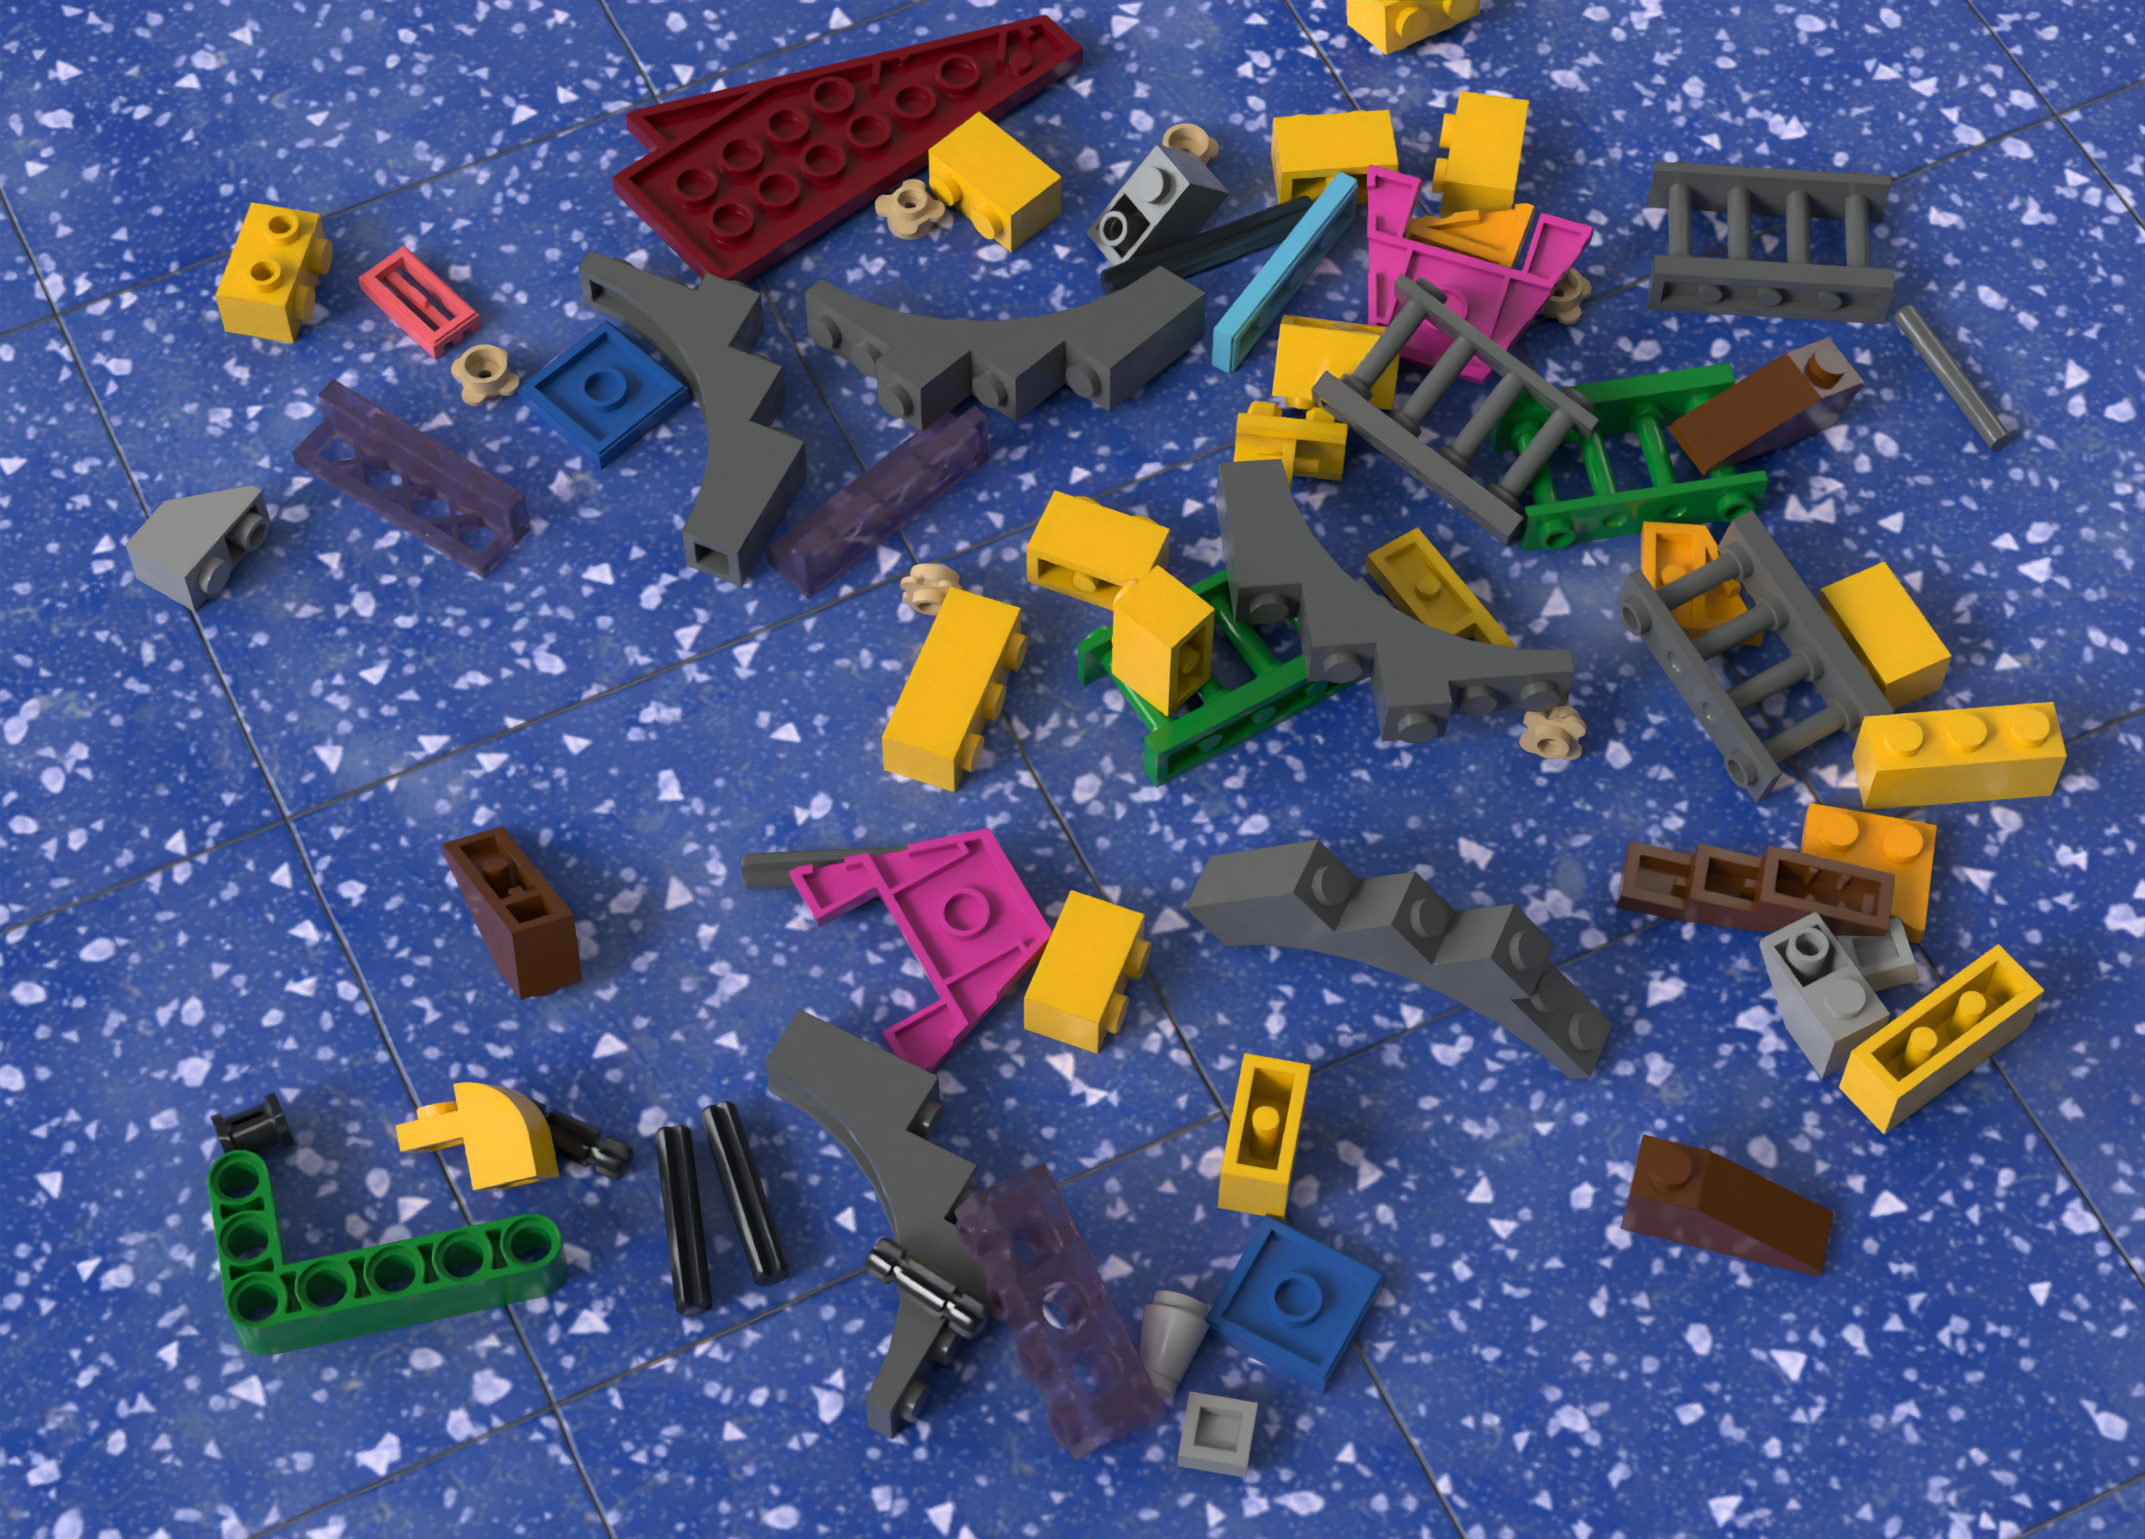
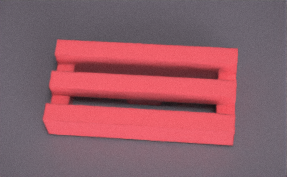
(429, 340)

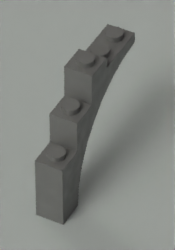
(708, 341)
(1011, 364)
(1350, 634)
(1400, 924)
(884, 1119)

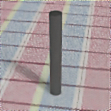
(1952, 378)

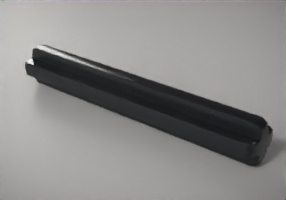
(1212, 246)

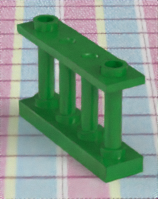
(1626, 406)
(1227, 714)

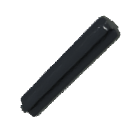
(745, 1194)
(683, 1220)

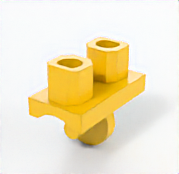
(1306, 446)

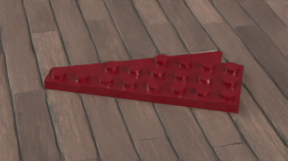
(785, 158)

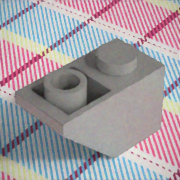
(197, 542)
(1821, 993)

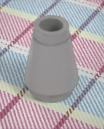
(1170, 1338)

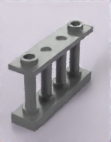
(1765, 287)
(1448, 468)
(1782, 606)

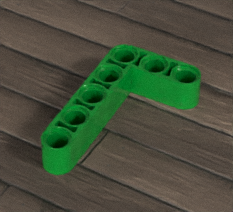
(365, 1271)

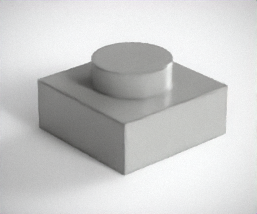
(1882, 959)
(1217, 1434)

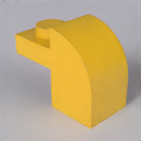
(501, 1131)

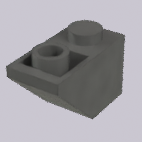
(1158, 205)

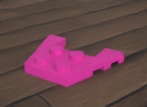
(1484, 294)
(961, 919)

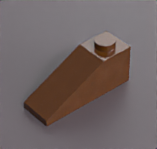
(1770, 407)
(516, 913)
(1723, 1208)

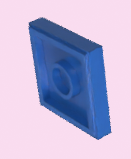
(603, 394)
(1294, 1303)

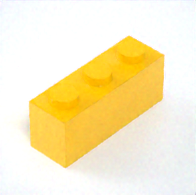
(954, 690)
(1958, 756)
(1941, 1039)

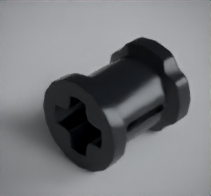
(255, 1128)

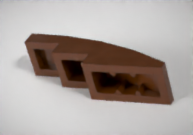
(1755, 891)

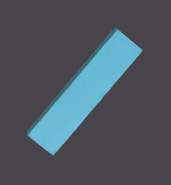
(1284, 273)

